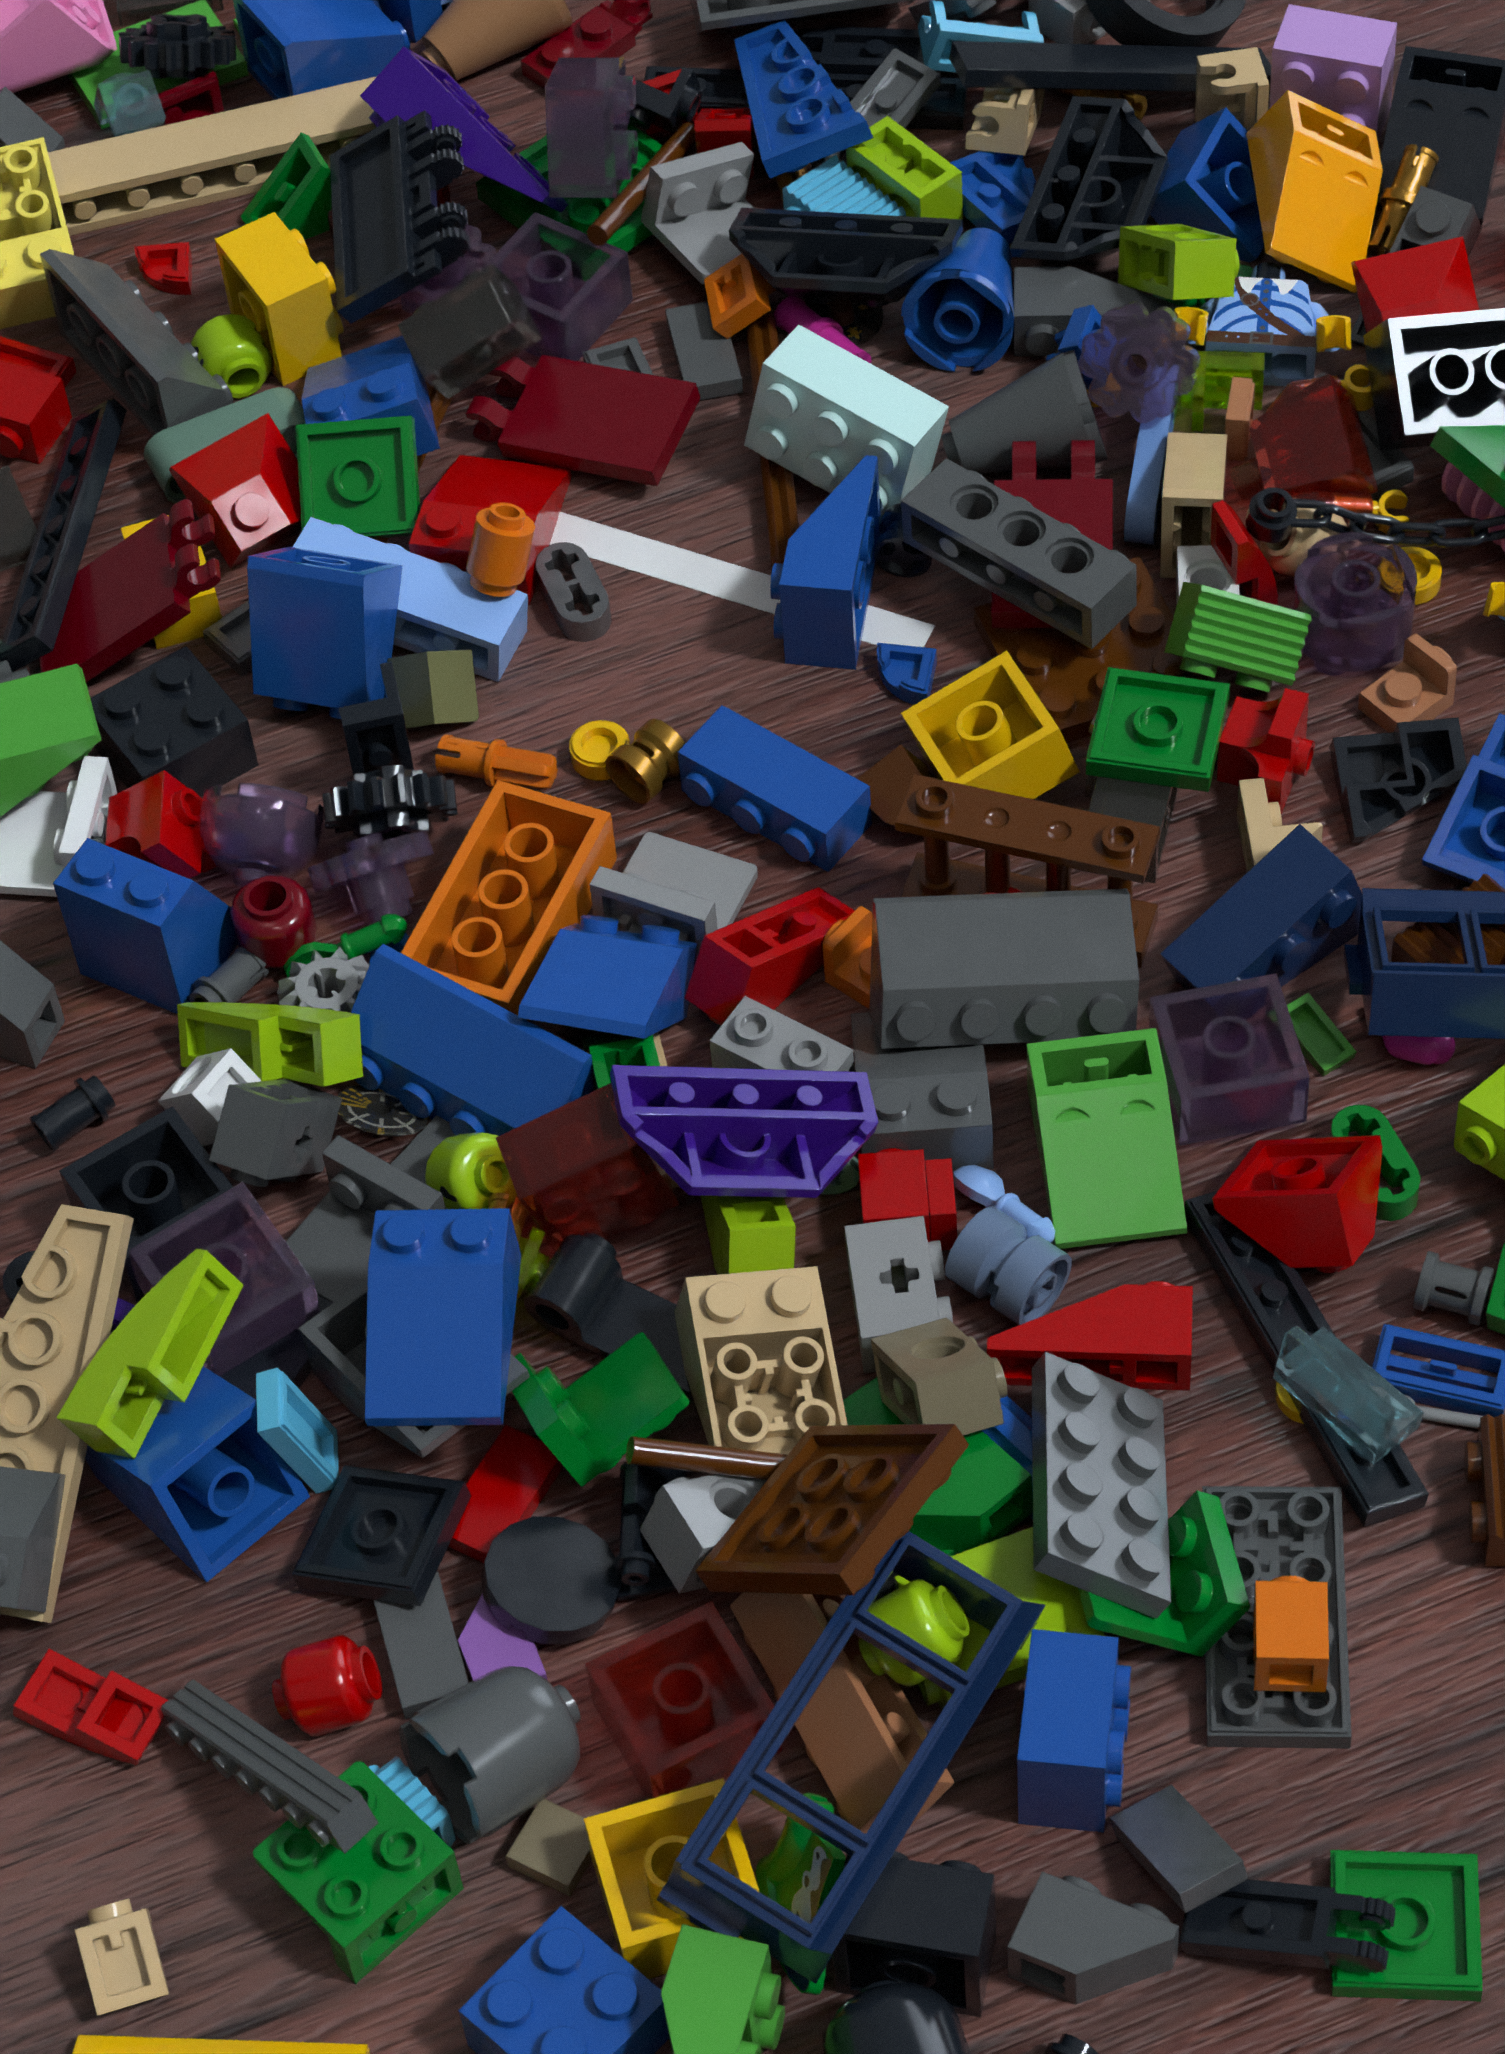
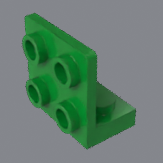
(600, 1411)
(1205, 1586)
(373, 1891)

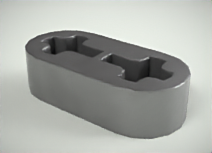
(583, 588)

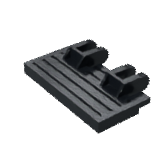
(388, 215)

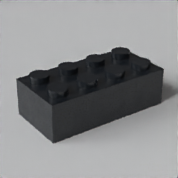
(1436, 374)

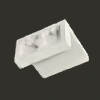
(50, 827)

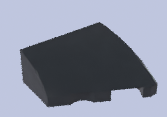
(1395, 772)

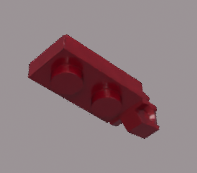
(600, 33)

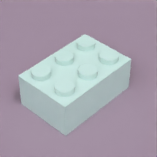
(829, 409)

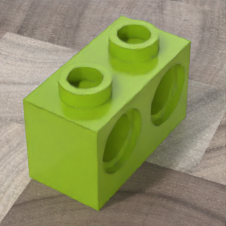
(908, 172)
(1177, 261)

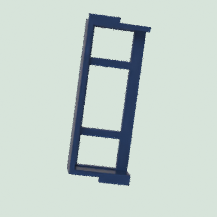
(1428, 997)
(731, 1907)

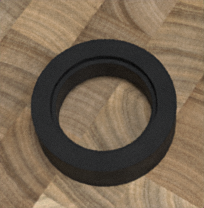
(1147, 25)

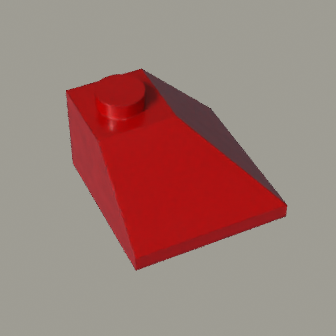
(1415, 282)
(246, 486)
(1307, 1198)

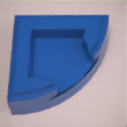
(907, 670)

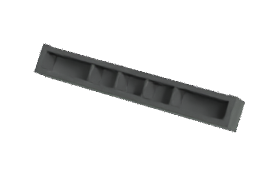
(268, 1766)

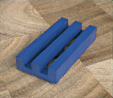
(1441, 1382)

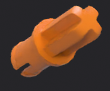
(497, 762)

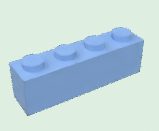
(435, 601)

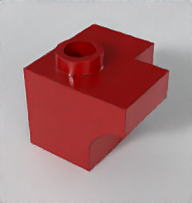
(1267, 743)
(159, 825)

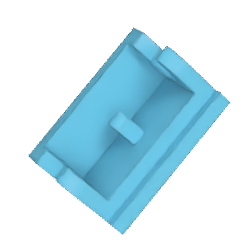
(938, 33)

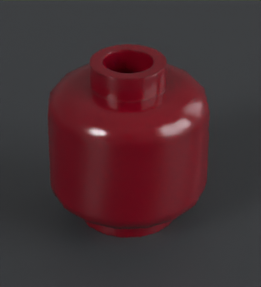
(273, 919)

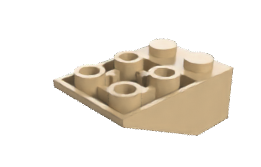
(759, 1357)

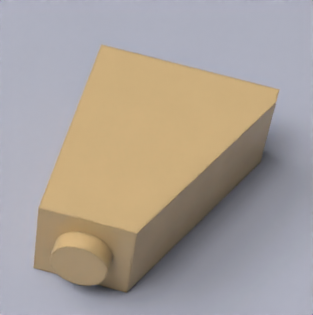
(1190, 485)

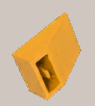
(1315, 187)

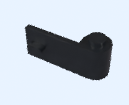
(592, 1305)

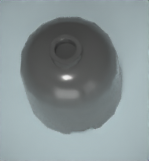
(494, 1747)

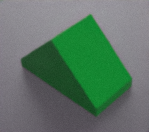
(296, 191)

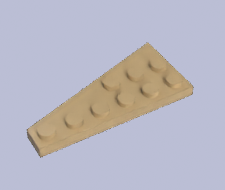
(46, 1346)

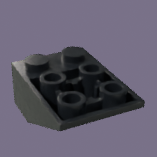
(1455, 110)

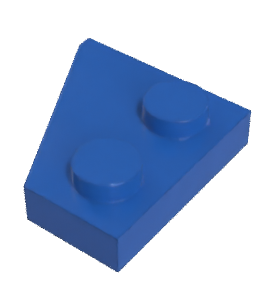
(995, 190)

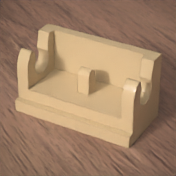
(1234, 82)
(1005, 120)

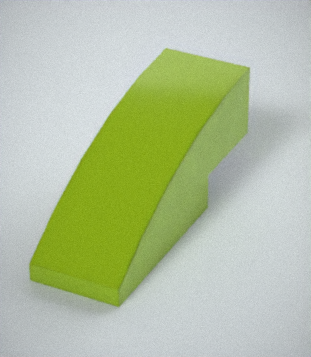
(275, 1039)
(151, 1356)

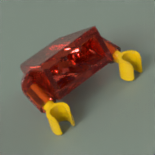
(1316, 447)

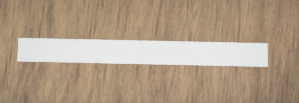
(713, 575)

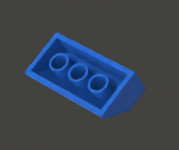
(460, 1052)

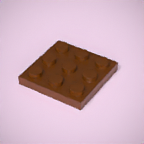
(1071, 675)
(833, 1509)

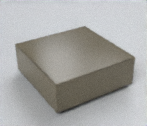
(552, 1847)

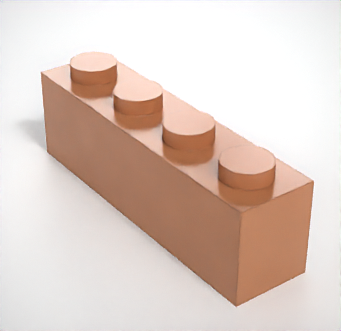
(856, 1723)

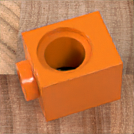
(1290, 1635)

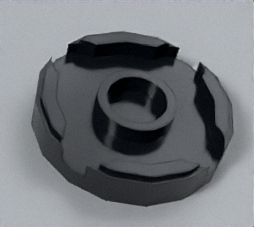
(550, 1579)

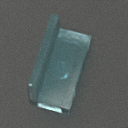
(1345, 1392)

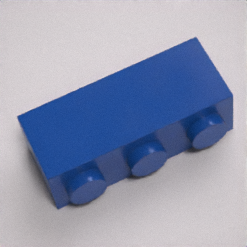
(774, 788)

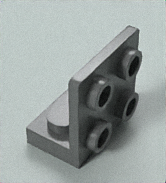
(338, 1232)

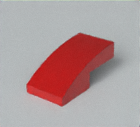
(1241, 555)
(91, 1710)

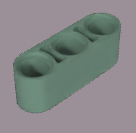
(191, 436)

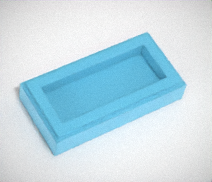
(297, 1430)

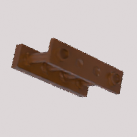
(1024, 829)

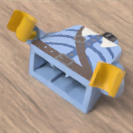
(1272, 319)

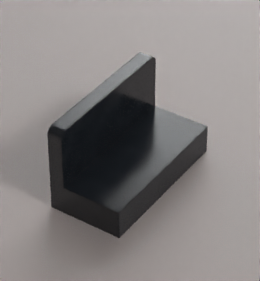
(377, 729)

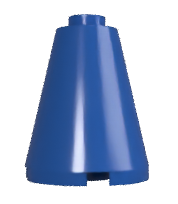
(963, 305)

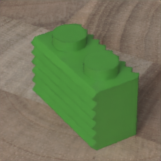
(1238, 635)

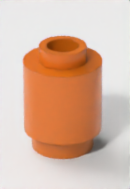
(500, 549)

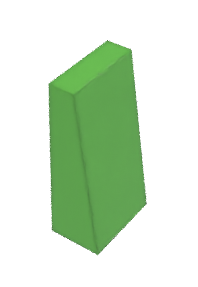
(1318, 1036)

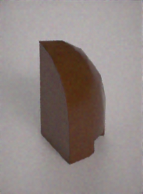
(890, 781)

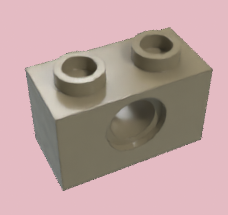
(939, 1377)

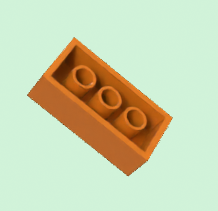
(512, 890)

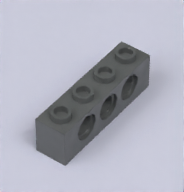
(1019, 553)

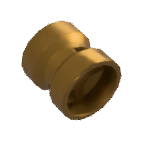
(646, 762)

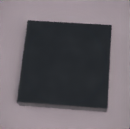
(382, 1535)

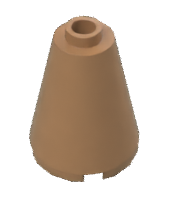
(488, 31)

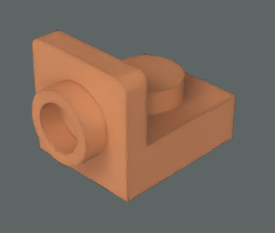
(1413, 689)

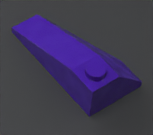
(416, 84)

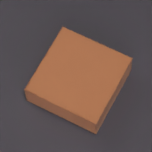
(1239, 418)

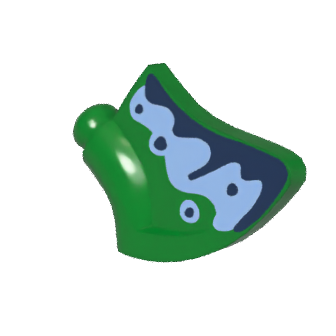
(800, 1878)

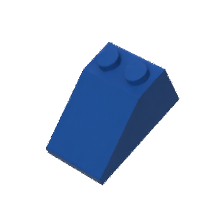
(371, 385)
(830, 574)
(612, 979)
(440, 1316)

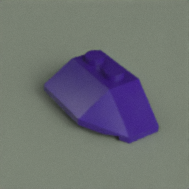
(746, 1126)

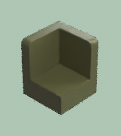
(436, 687)

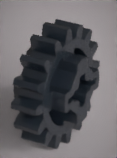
(177, 46)
(389, 802)

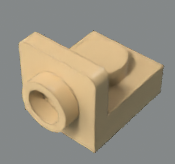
(121, 1957)

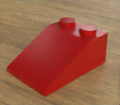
(476, 483)

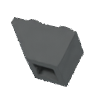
(27, 1010)
(1086, 1943)

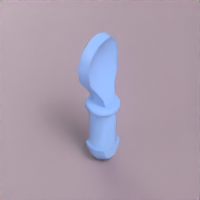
(988, 1189)

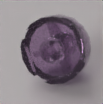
(259, 831)

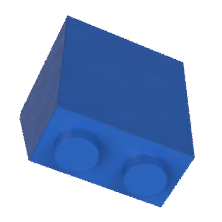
(315, 43)
(320, 627)
(141, 925)
(204, 1477)

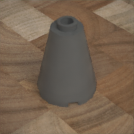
(1041, 407)

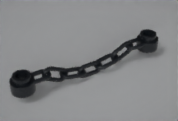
(1277, 526)

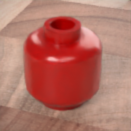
(327, 1685)

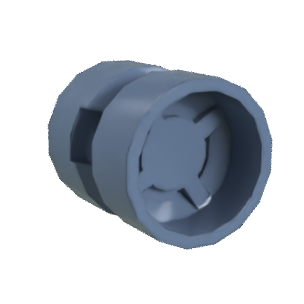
(1000, 1261)

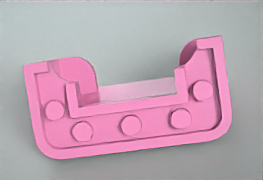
(51, 40)

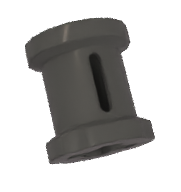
(1453, 1288)

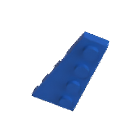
(794, 102)

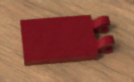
(587, 417)
(1075, 501)
(134, 591)

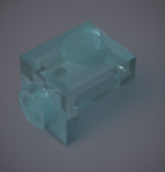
(129, 103)

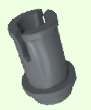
(231, 979)

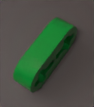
(1395, 1164)

